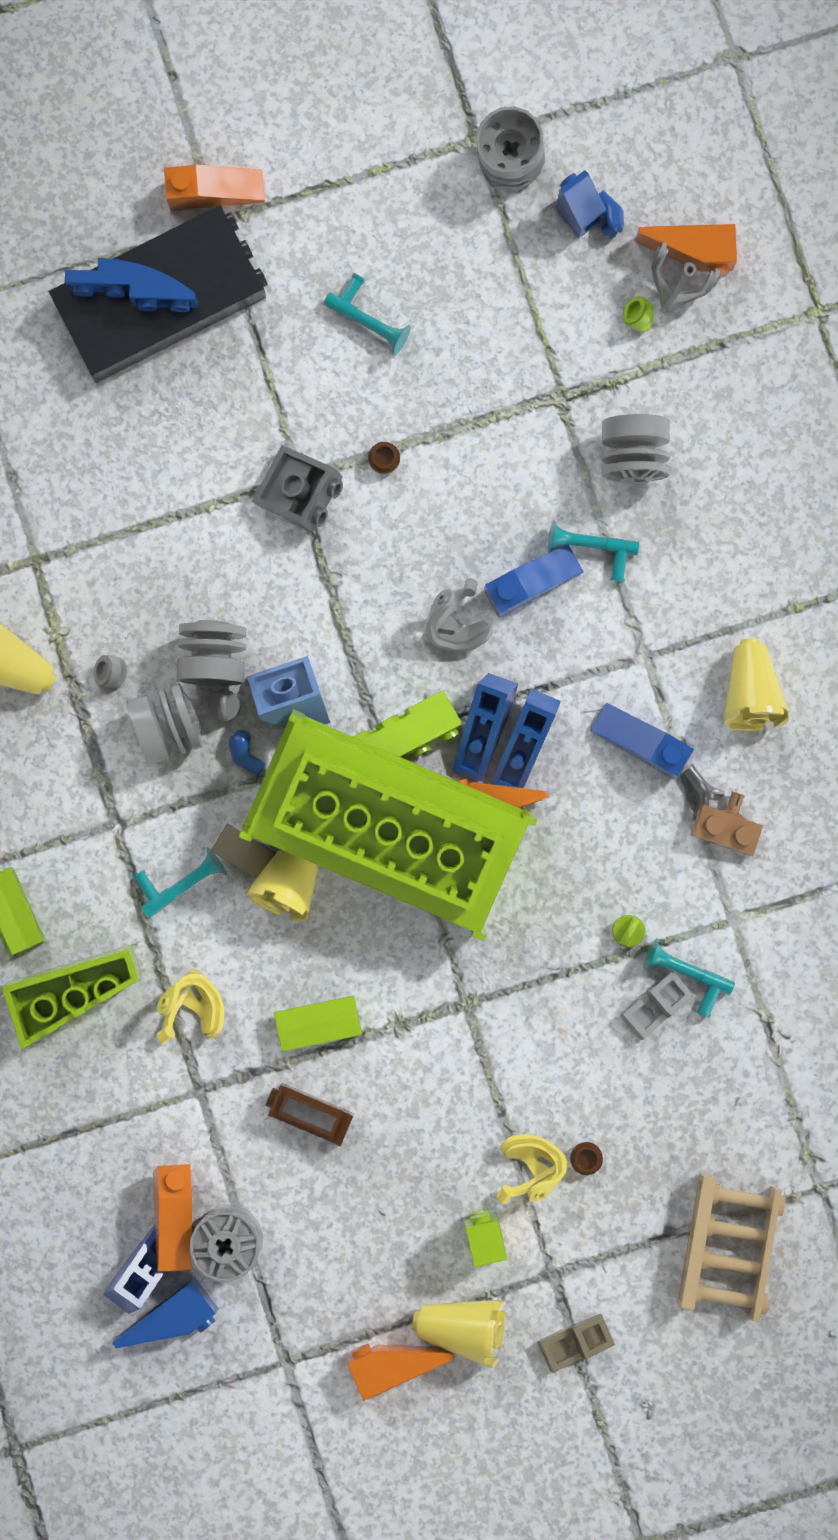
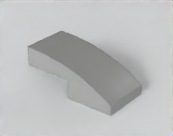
(656, 1005)

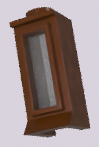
(309, 1113)

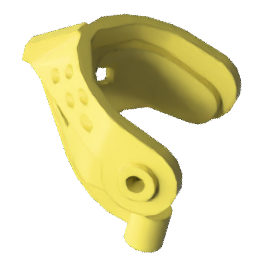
(209, 1008)
(529, 1149)

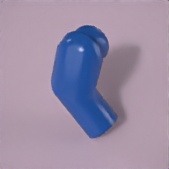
(614, 216)
(241, 754)

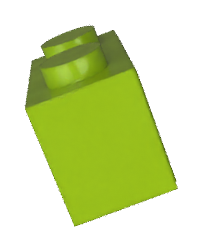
(485, 1238)

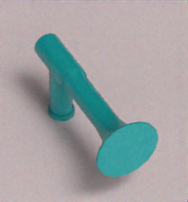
(343, 306)
(619, 546)
(158, 901)
(715, 982)

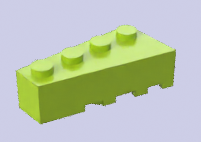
(416, 728)
(59, 994)

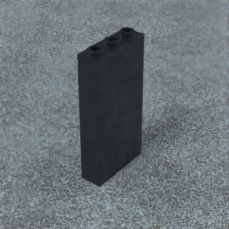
(198, 254)

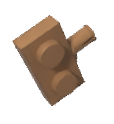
(727, 827)

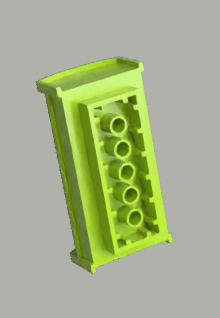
(386, 823)

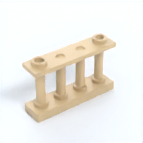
(699, 1258)

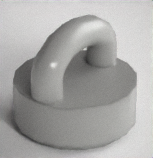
(110, 671)
(224, 706)

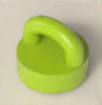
(638, 314)
(628, 930)

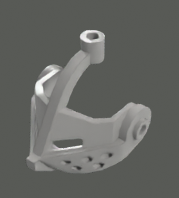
(671, 298)
(464, 636)

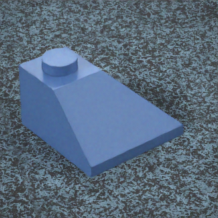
(287, 688)

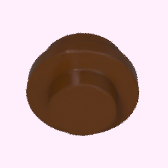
(384, 457)
(586, 1158)

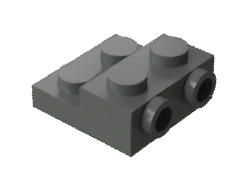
(299, 489)

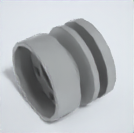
(514, 131)
(635, 444)
(211, 654)
(164, 724)
(224, 1223)

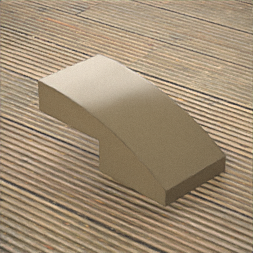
(245, 855)
(575, 1343)

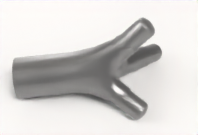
(702, 787)

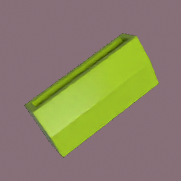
(17, 920)
(318, 1023)

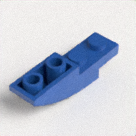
(144, 284)

